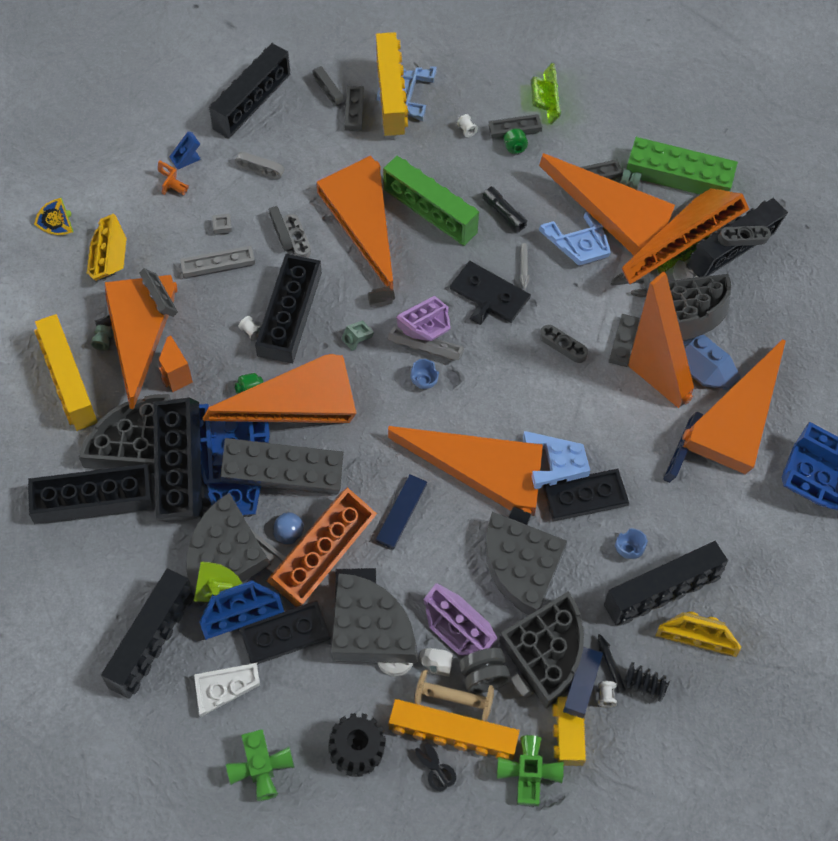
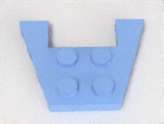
(415, 110)
(582, 245)
(565, 459)

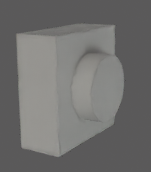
(221, 223)
(521, 686)

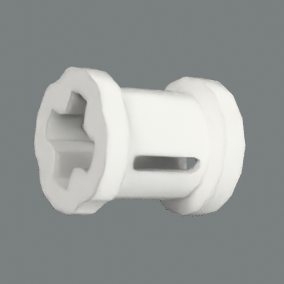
(467, 126)
(249, 327)
(607, 694)

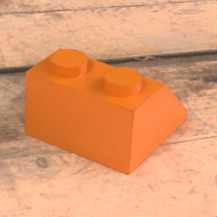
(174, 366)

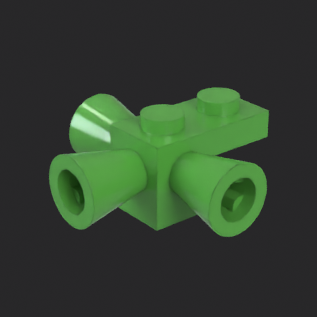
(259, 765)
(529, 771)

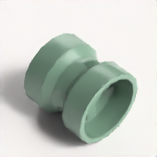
(635, 179)
(102, 337)

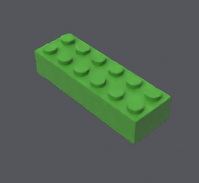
(680, 167)
(430, 200)

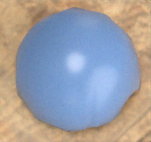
(424, 374)
(288, 528)
(631, 544)

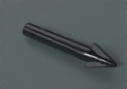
(604, 647)

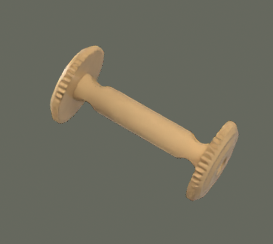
(454, 695)

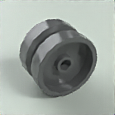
(484, 669)

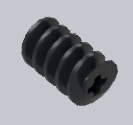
(646, 682)

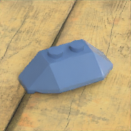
(710, 363)

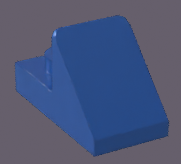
(185, 152)

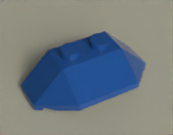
(239, 608)

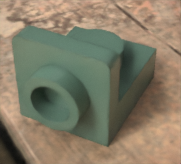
(356, 333)

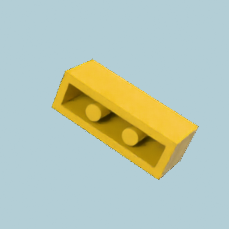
(569, 735)

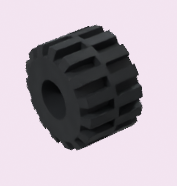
(358, 732)

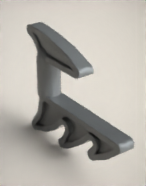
(618, 280)

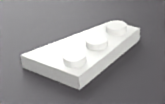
(224, 685)

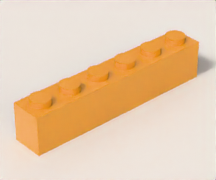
(453, 730)

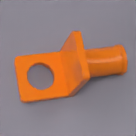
(171, 182)

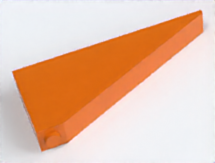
(358, 205)
(622, 210)
(692, 224)
(136, 328)
(659, 347)
(306, 394)
(735, 424)
(488, 465)

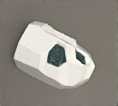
(437, 661)

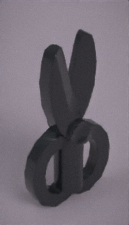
(432, 763)

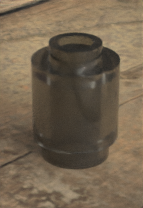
(381, 296)

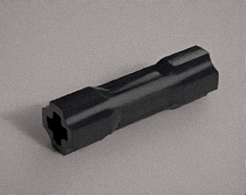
(513, 217)

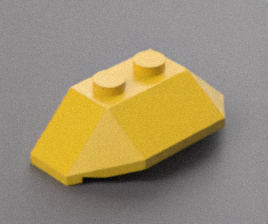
(106, 248)
(700, 632)

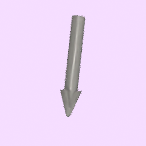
(524, 265)

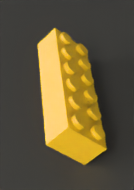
(391, 84)
(64, 373)

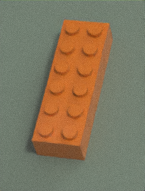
(321, 547)

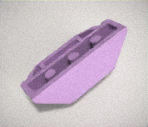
(425, 320)
(457, 622)

